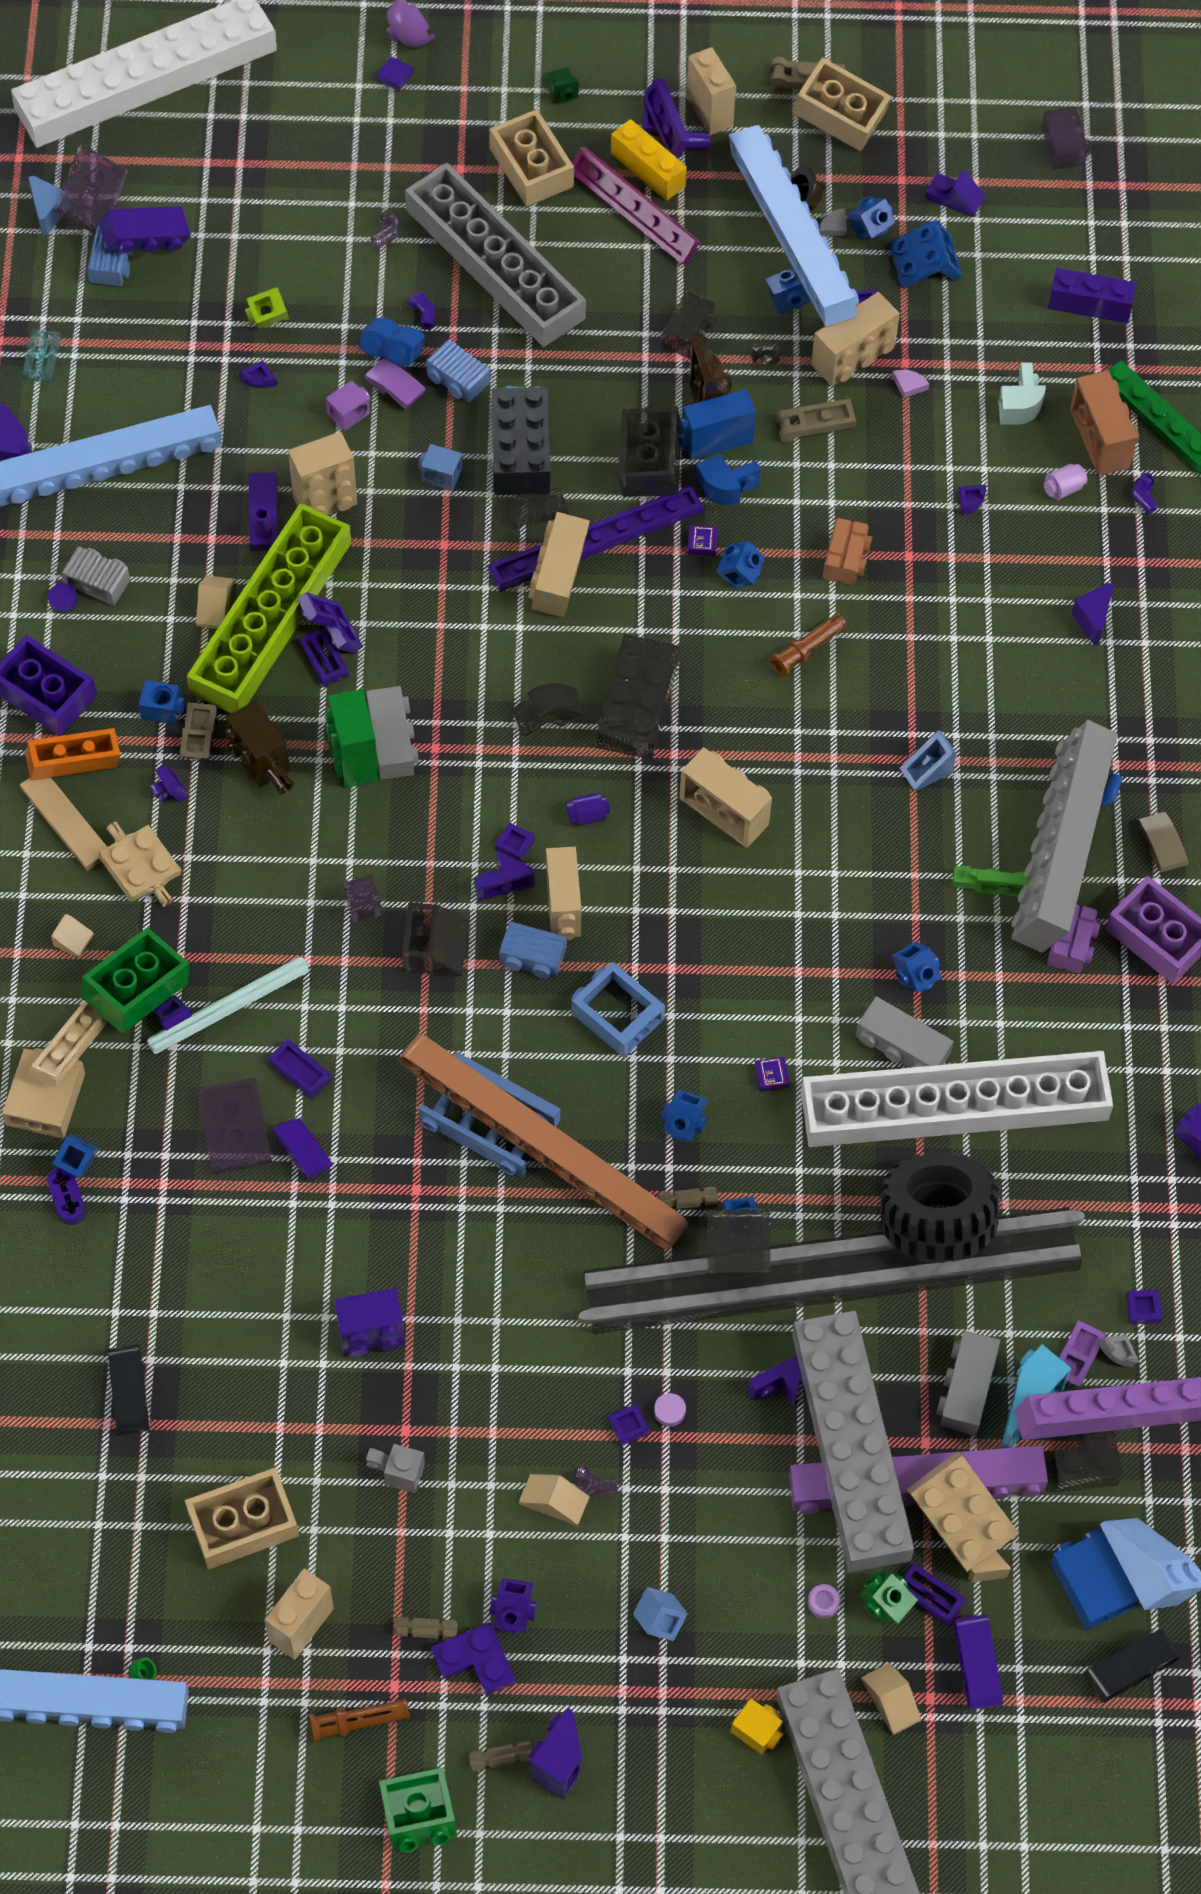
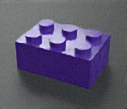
(45, 685)

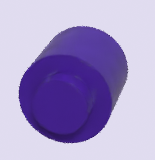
(587, 809)

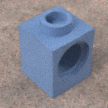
(440, 467)

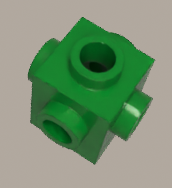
(887, 1597)

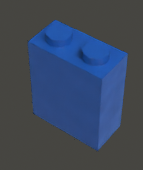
(717, 424)
(1094, 1579)

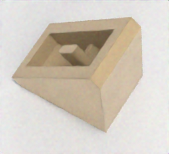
(213, 601)
(554, 1498)
(892, 1698)

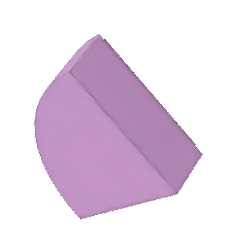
(909, 382)

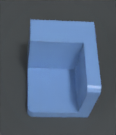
(660, 1614)

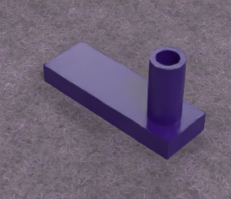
(669, 123)
(263, 510)

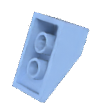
(1153, 1565)

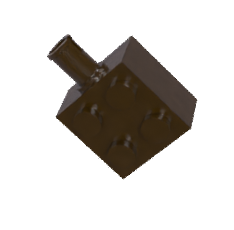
(259, 747)

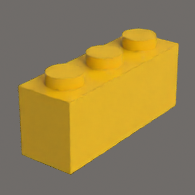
(648, 160)

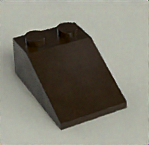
(706, 373)

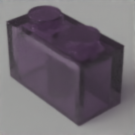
(1065, 137)

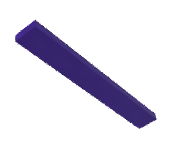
(605, 534)

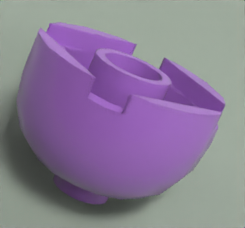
(407, 25)

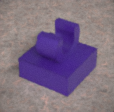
(169, 785)

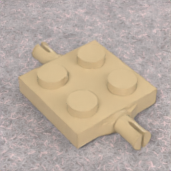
(139, 863)

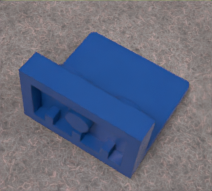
(925, 253)

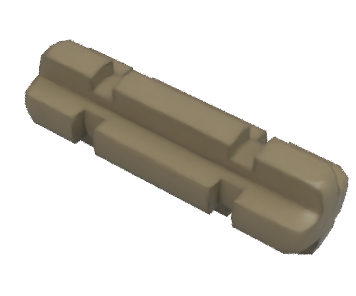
(690, 1197)
(425, 1627)
(500, 1756)

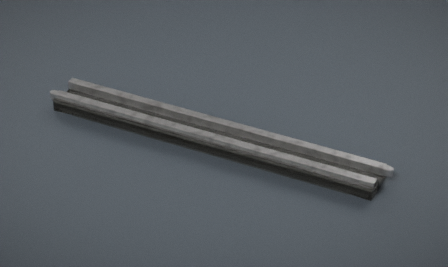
(821, 1274)

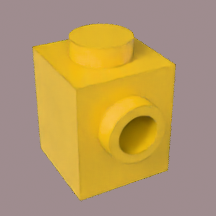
(758, 1726)

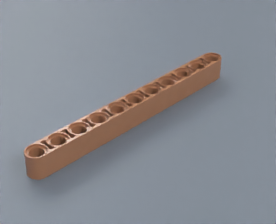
(543, 1141)

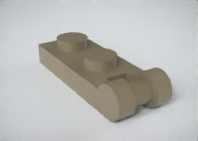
(800, 73)
(815, 419)

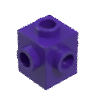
(513, 1605)

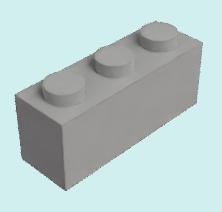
(392, 732)
(902, 1036)
(968, 1382)

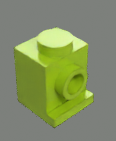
(268, 299)

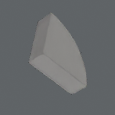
(834, 223)
(1119, 1350)

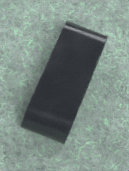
(128, 1389)
(1131, 1666)

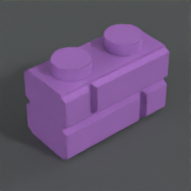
(1073, 948)

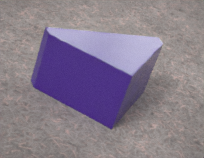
(1091, 611)

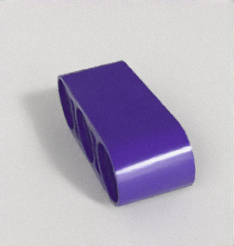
(978, 1662)

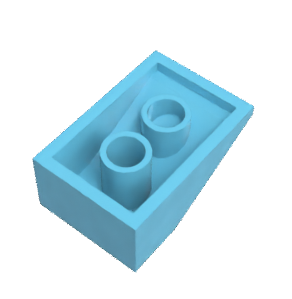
(1039, 1374)

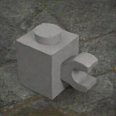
(401, 1468)

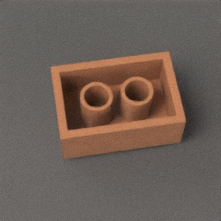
(1104, 422)

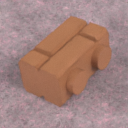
(846, 551)

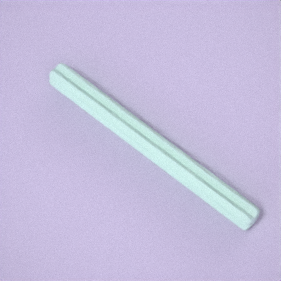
(228, 1005)

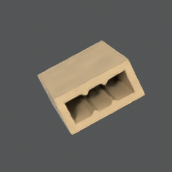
(710, 91)
(563, 891)
(40, 1106)
(299, 1614)

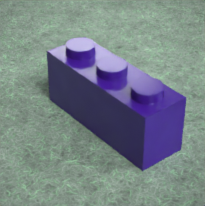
(144, 229)
(1092, 295)

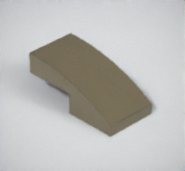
(198, 731)
(1164, 841)

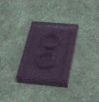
(90, 188)
(233, 1126)

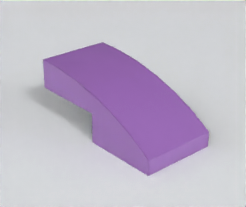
(396, 382)
(1081, 1351)

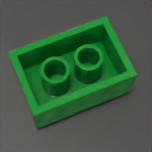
(351, 738)
(134, 980)

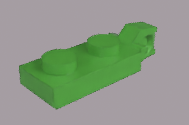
(989, 881)

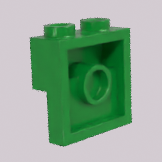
(418, 1810)

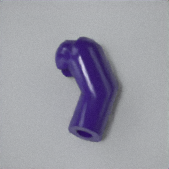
(427, 309)
(1142, 491)

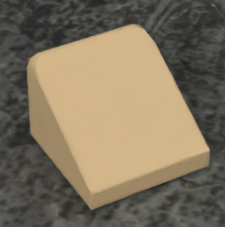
(71, 936)
(989, 1569)

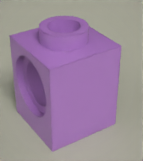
(348, 405)

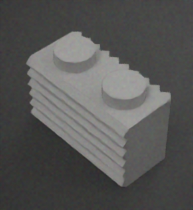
(96, 575)

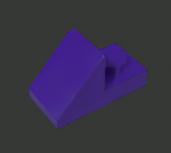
(957, 194)
(511, 878)
(784, 1375)

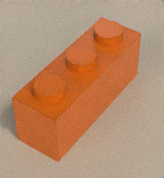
(72, 754)

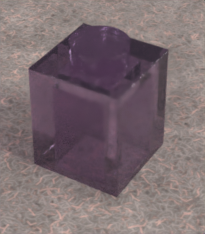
(362, 899)

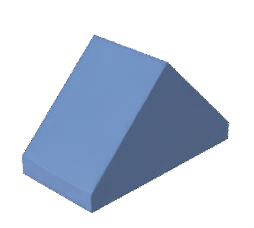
(45, 199)
(930, 762)

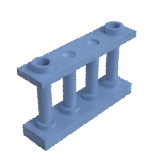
(508, 1162)

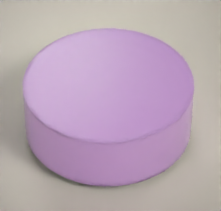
(670, 1409)
(823, 1601)

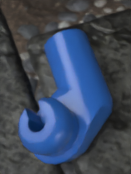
(1111, 789)

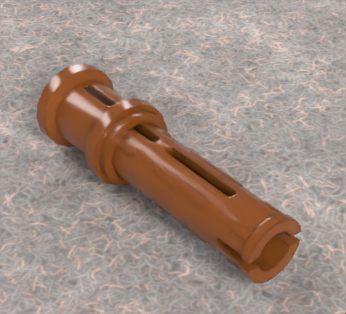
(799, 650)
(397, 1709)

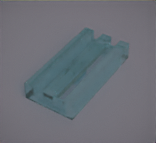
(38, 373)

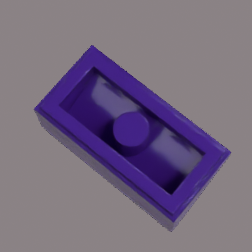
(302, 1148)

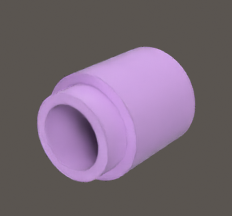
(1065, 481)

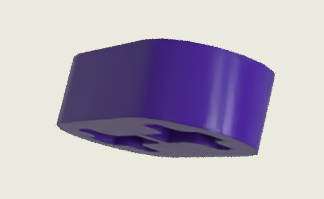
(59, 1198)

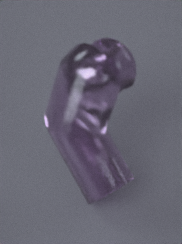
(389, 231)
(591, 1484)

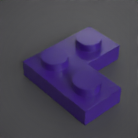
(331, 615)
(479, 1650)

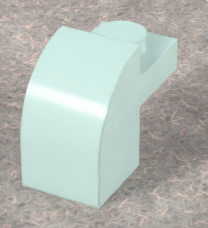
(1021, 402)

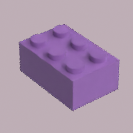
(1157, 929)

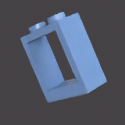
(627, 1040)

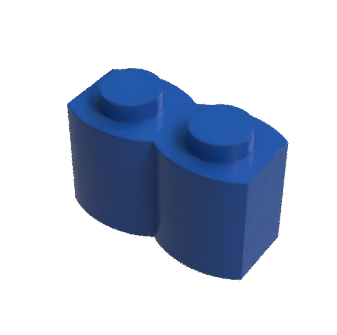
(391, 341)

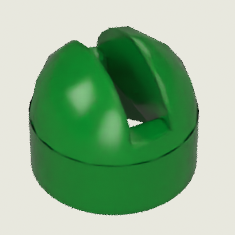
(145, 1666)

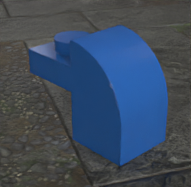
(725, 485)

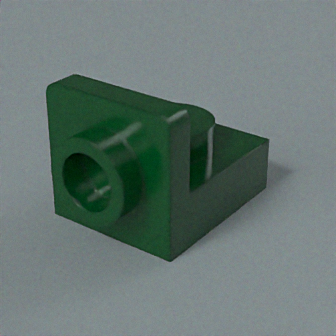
(561, 85)

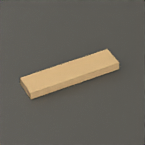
(65, 820)
(67, 1045)

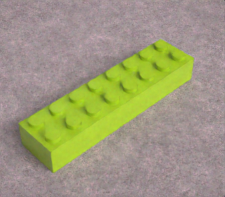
(268, 609)

